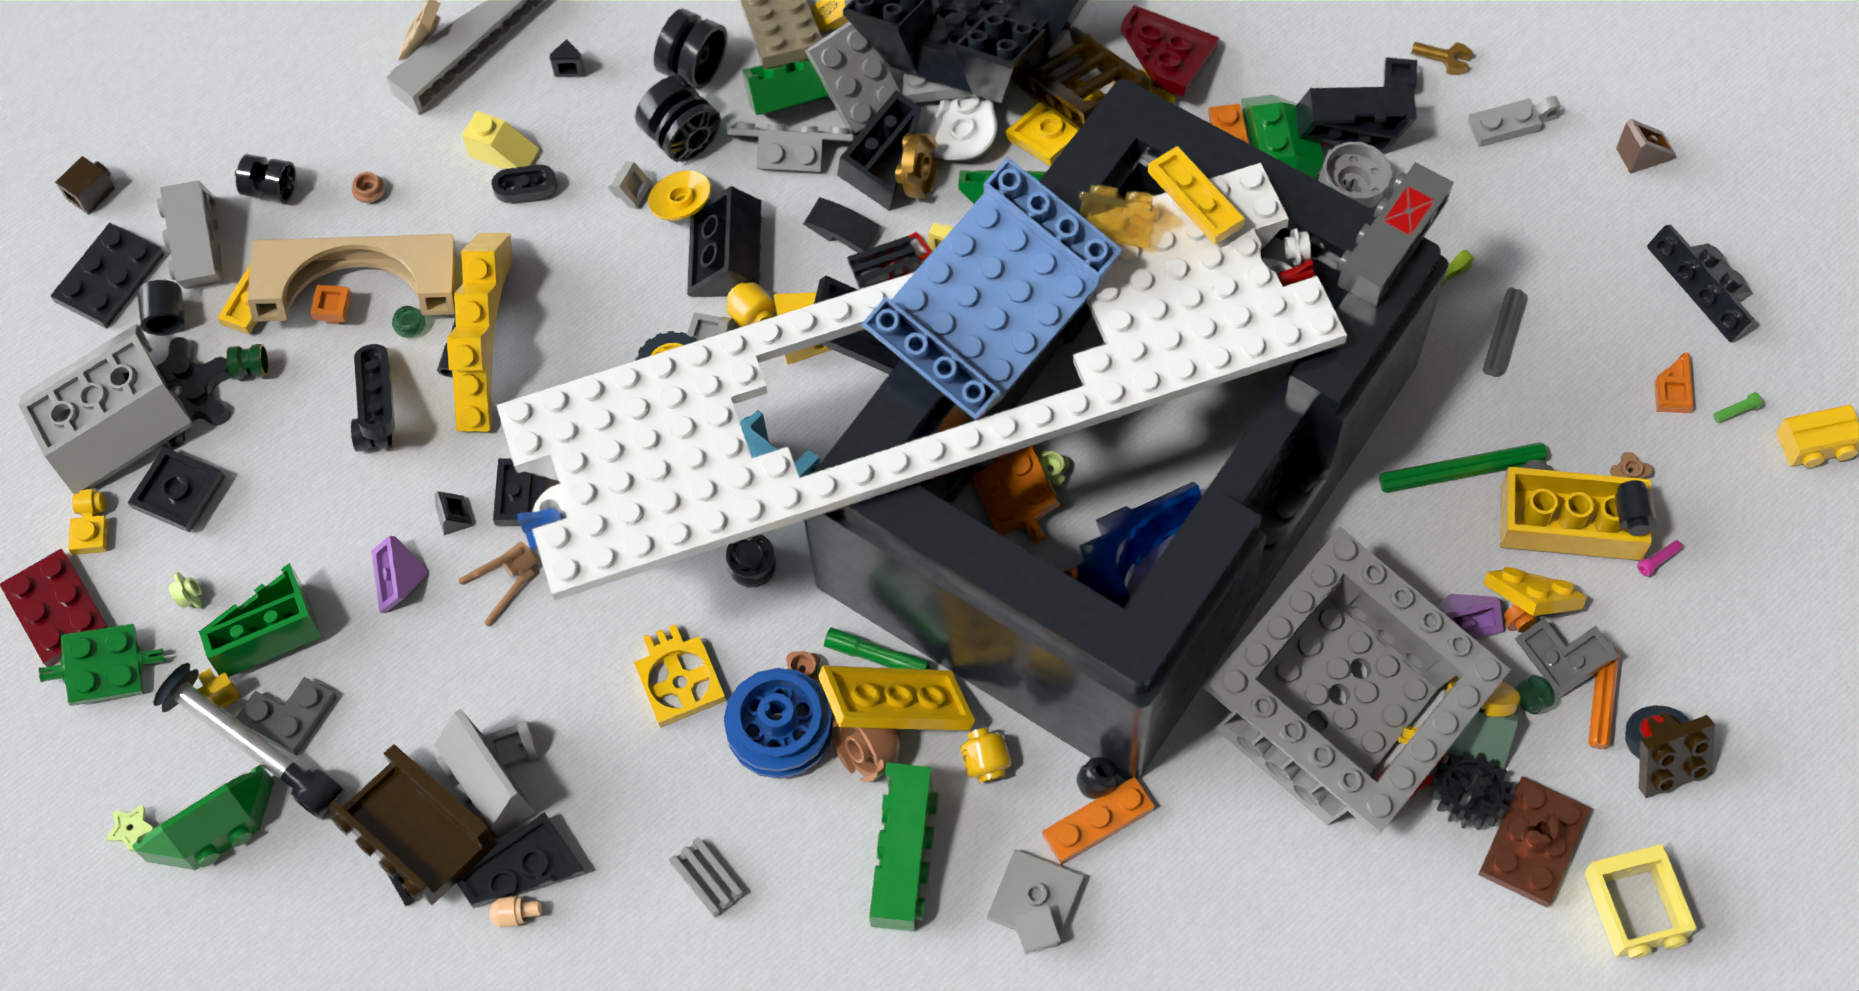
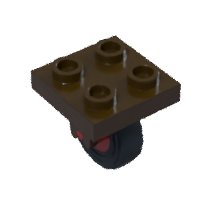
(1669, 748)

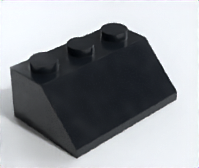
(724, 244)

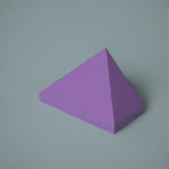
(395, 572)
(1474, 614)

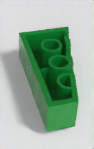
(902, 848)

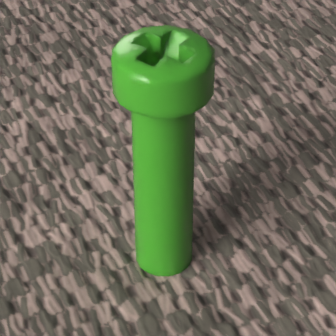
(1753, 401)

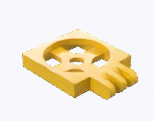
(668, 653)

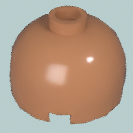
(866, 749)

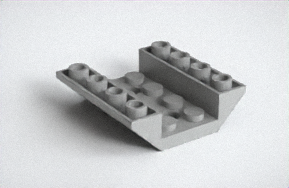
(106, 421)

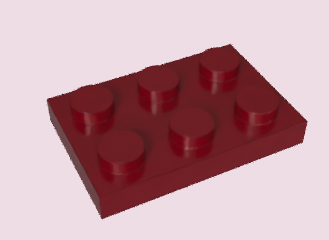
(51, 603)

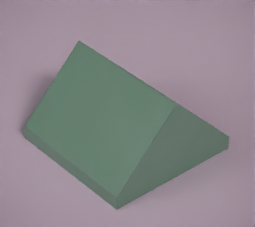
(1487, 736)

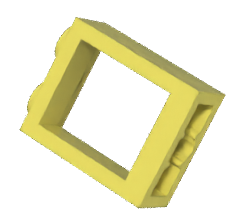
(1633, 863)

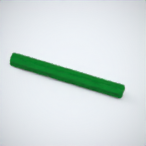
(1461, 467)

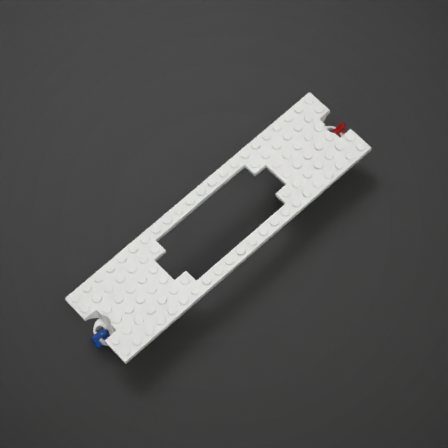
(665, 473)

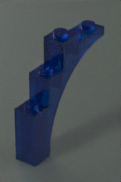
(1128, 538)

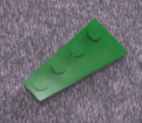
(782, 86)

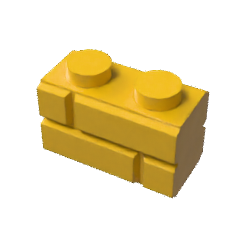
(1820, 436)

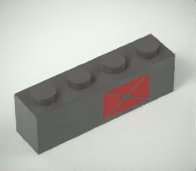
(1394, 233)

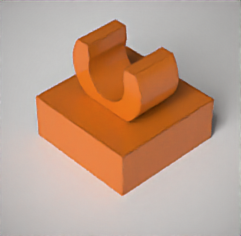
(331, 303)

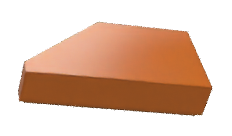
(1674, 387)

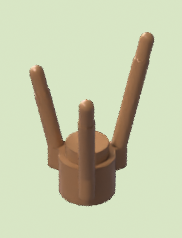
(515, 561)

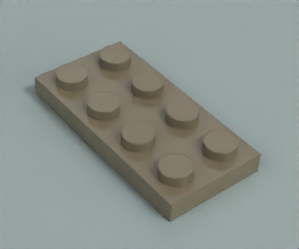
(781, 29)

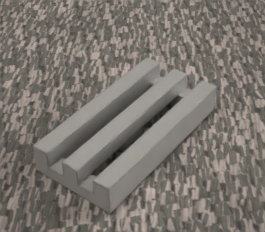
(687, 853)

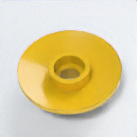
(679, 195)

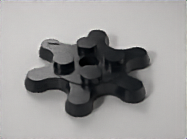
(197, 384)

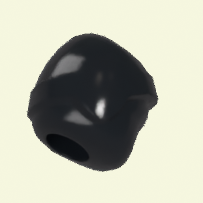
(1097, 778)

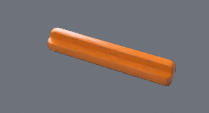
(1603, 705)

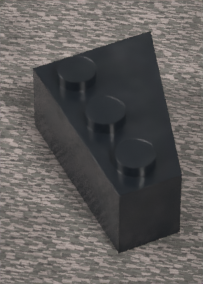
(1356, 115)
(876, 152)

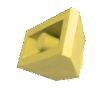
(498, 143)

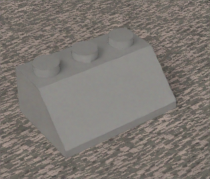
(480, 777)

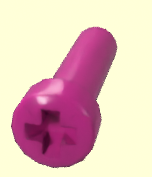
(1647, 566)

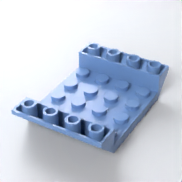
(995, 291)

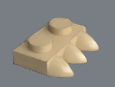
(420, 29)

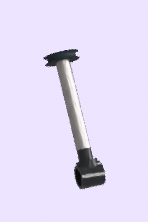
(310, 788)

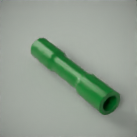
(857, 647)

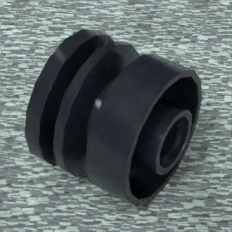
(677, 118)

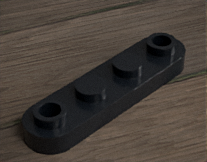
(374, 392)

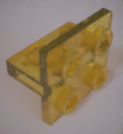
(1118, 217)

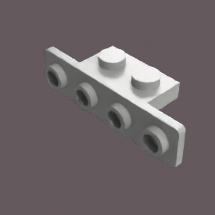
(790, 149)

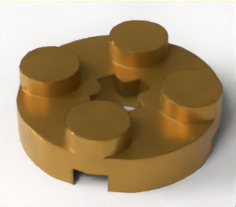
(918, 168)

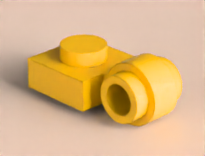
(90, 531)

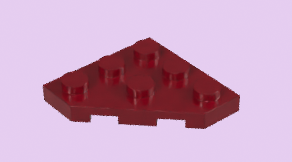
(1167, 48)

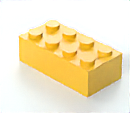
(1566, 514)

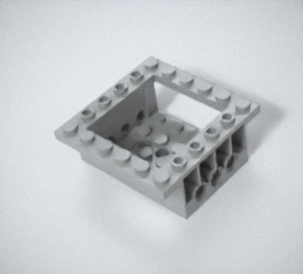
(1407, 657)

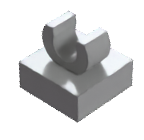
(630, 184)

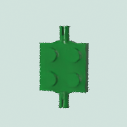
(101, 664)

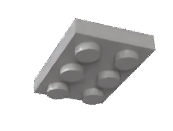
(852, 75)

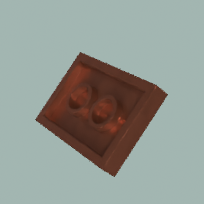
(1534, 842)

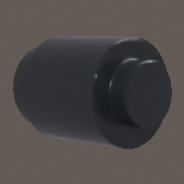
(1635, 508)

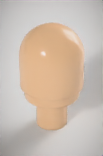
(513, 911)

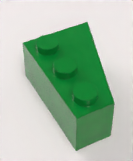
(262, 626)

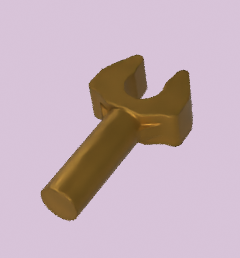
(1447, 56)

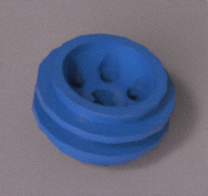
(772, 693)

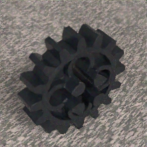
(1477, 809)

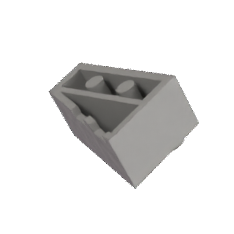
(191, 234)

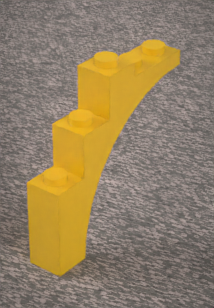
(471, 342)

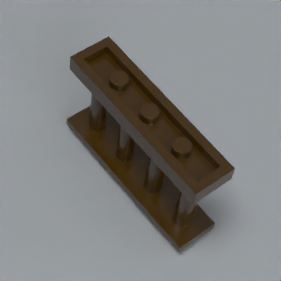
(1067, 102)

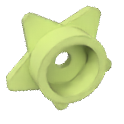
(123, 820)

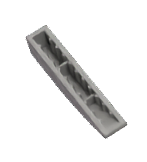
(456, 51)

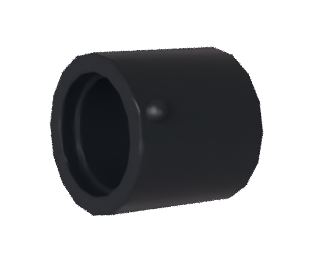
(161, 307)

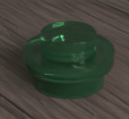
(408, 322)

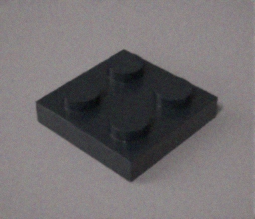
(176, 489)

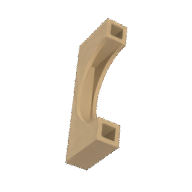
(287, 266)

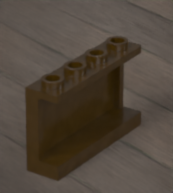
(414, 828)

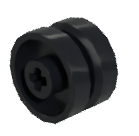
(690, 48)

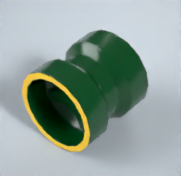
(247, 361)

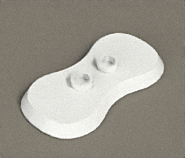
(963, 127)

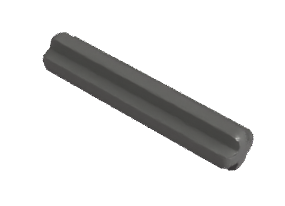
(1503, 332)

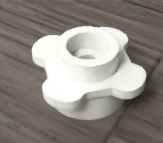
(1297, 246)

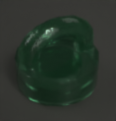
(1535, 694)

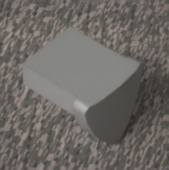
(706, 326)
(513, 744)

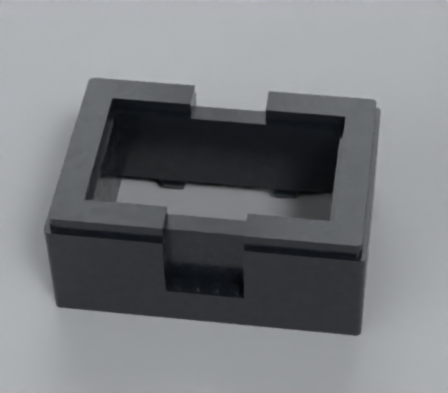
(1032, 634)

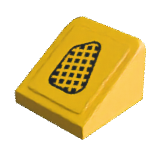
(829, 14)

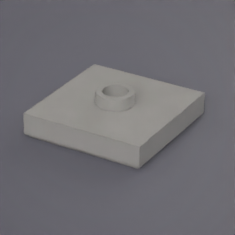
(1033, 884)

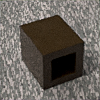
(86, 184)

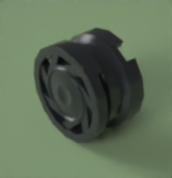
(751, 561)

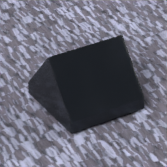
(567, 61)
(452, 512)

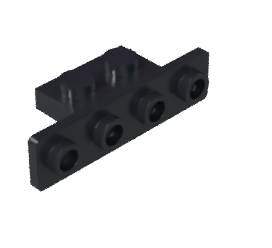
(1706, 280)

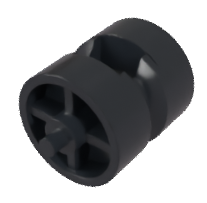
(267, 178)

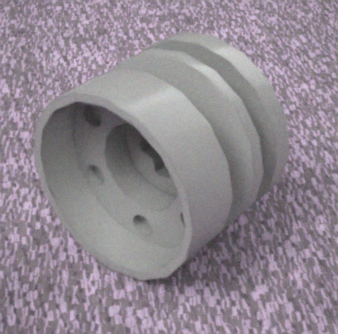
(1357, 172)

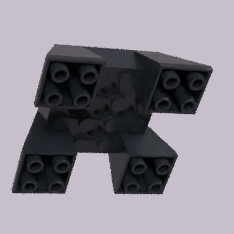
(965, 43)

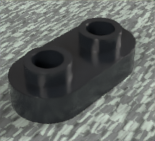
(525, 183)

